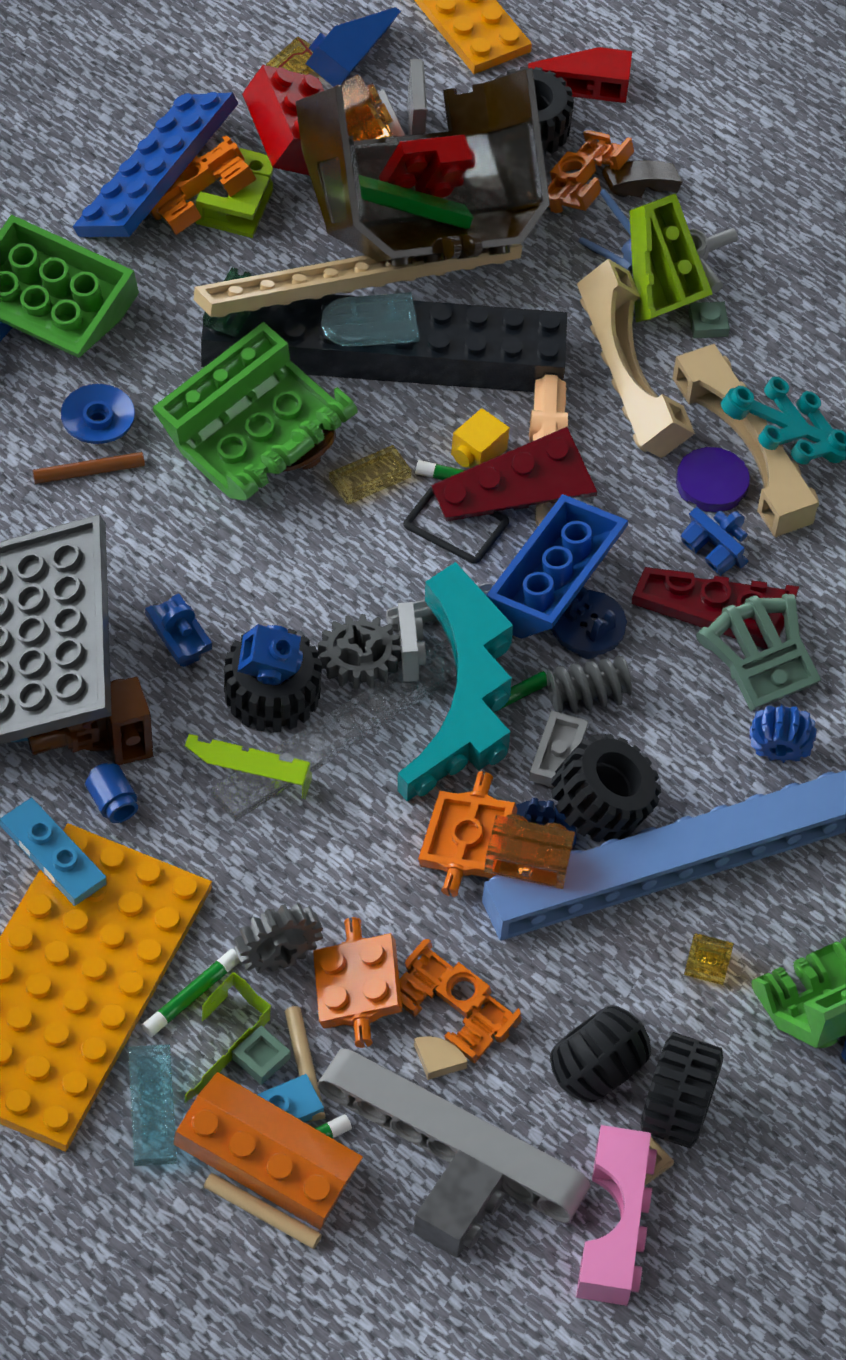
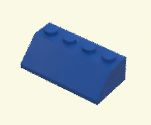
(554, 565)

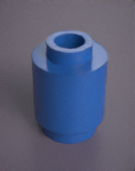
(112, 792)

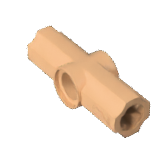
(548, 408)

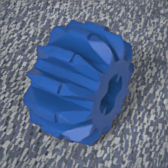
(782, 733)

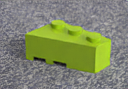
(664, 259)

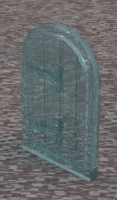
(371, 320)

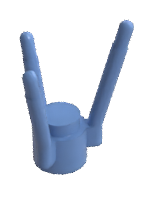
(626, 261)

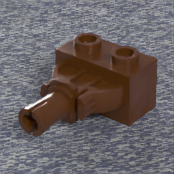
(124, 733)

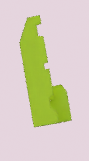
(252, 762)
(211, 1004)

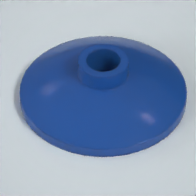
(93, 403)

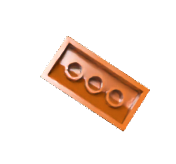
(267, 1150)

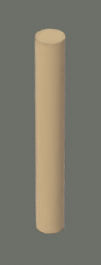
(302, 1050)
(262, 1210)

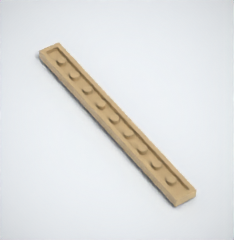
(326, 279)

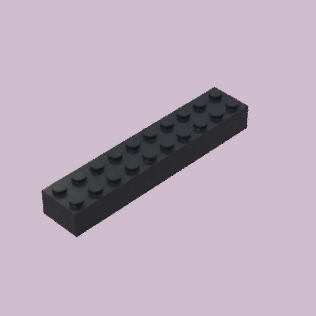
(455, 345)

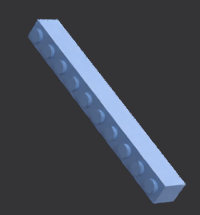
(672, 855)

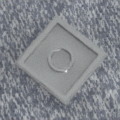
(416, 98)

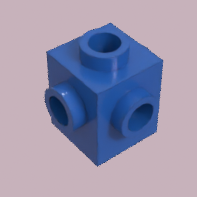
(270, 654)

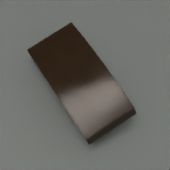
(639, 174)

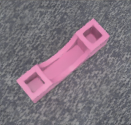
(609, 1262)

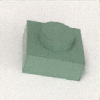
(708, 319)
(261, 1055)

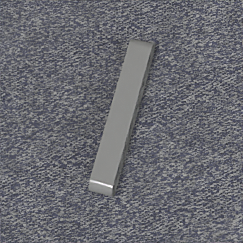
(446, 1128)

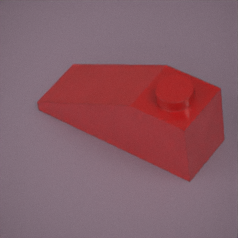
(592, 73)

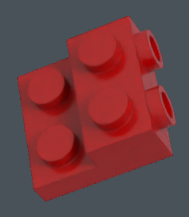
(430, 164)

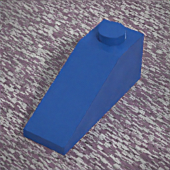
(347, 45)

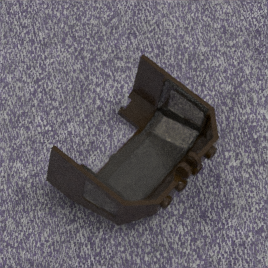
(501, 192)

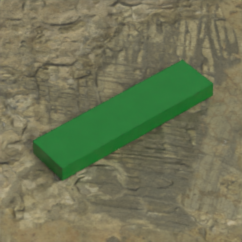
(415, 202)

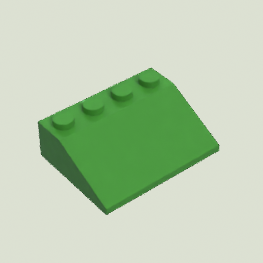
(60, 288)

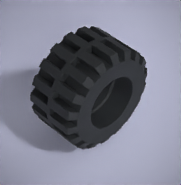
(554, 108)
(273, 704)
(605, 788)
(681, 1090)

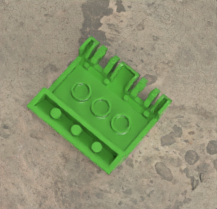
(250, 414)
(820, 1011)

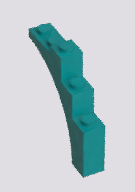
(471, 728)

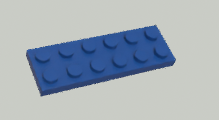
(155, 165)

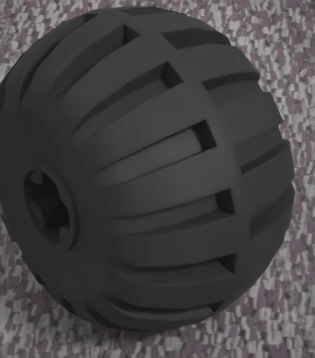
(600, 1054)

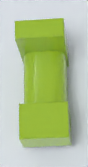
(244, 209)

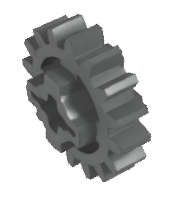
(359, 651)
(278, 938)

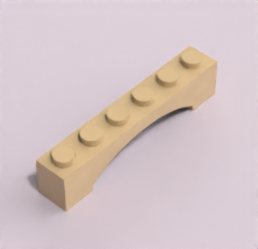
(609, 300)
(786, 499)

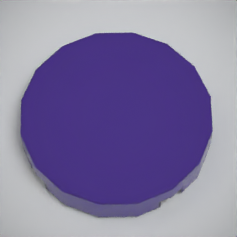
(712, 479)

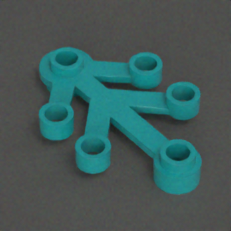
(829, 441)

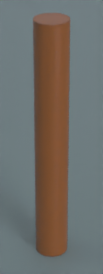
(88, 467)

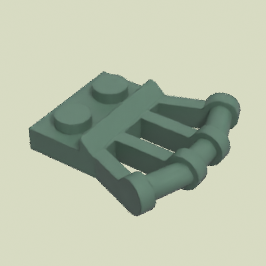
(769, 673)

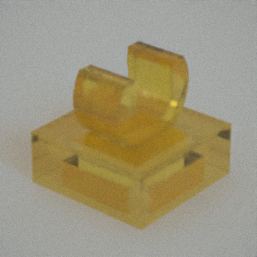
(708, 959)

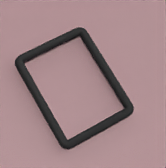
(447, 546)

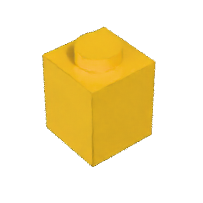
(479, 439)

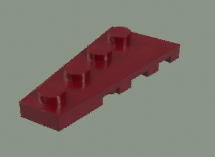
(517, 479)
(702, 600)

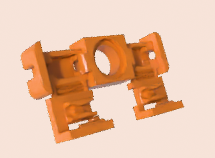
(223, 162)
(568, 188)
(479, 1023)

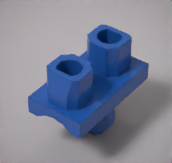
(727, 550)
(179, 630)

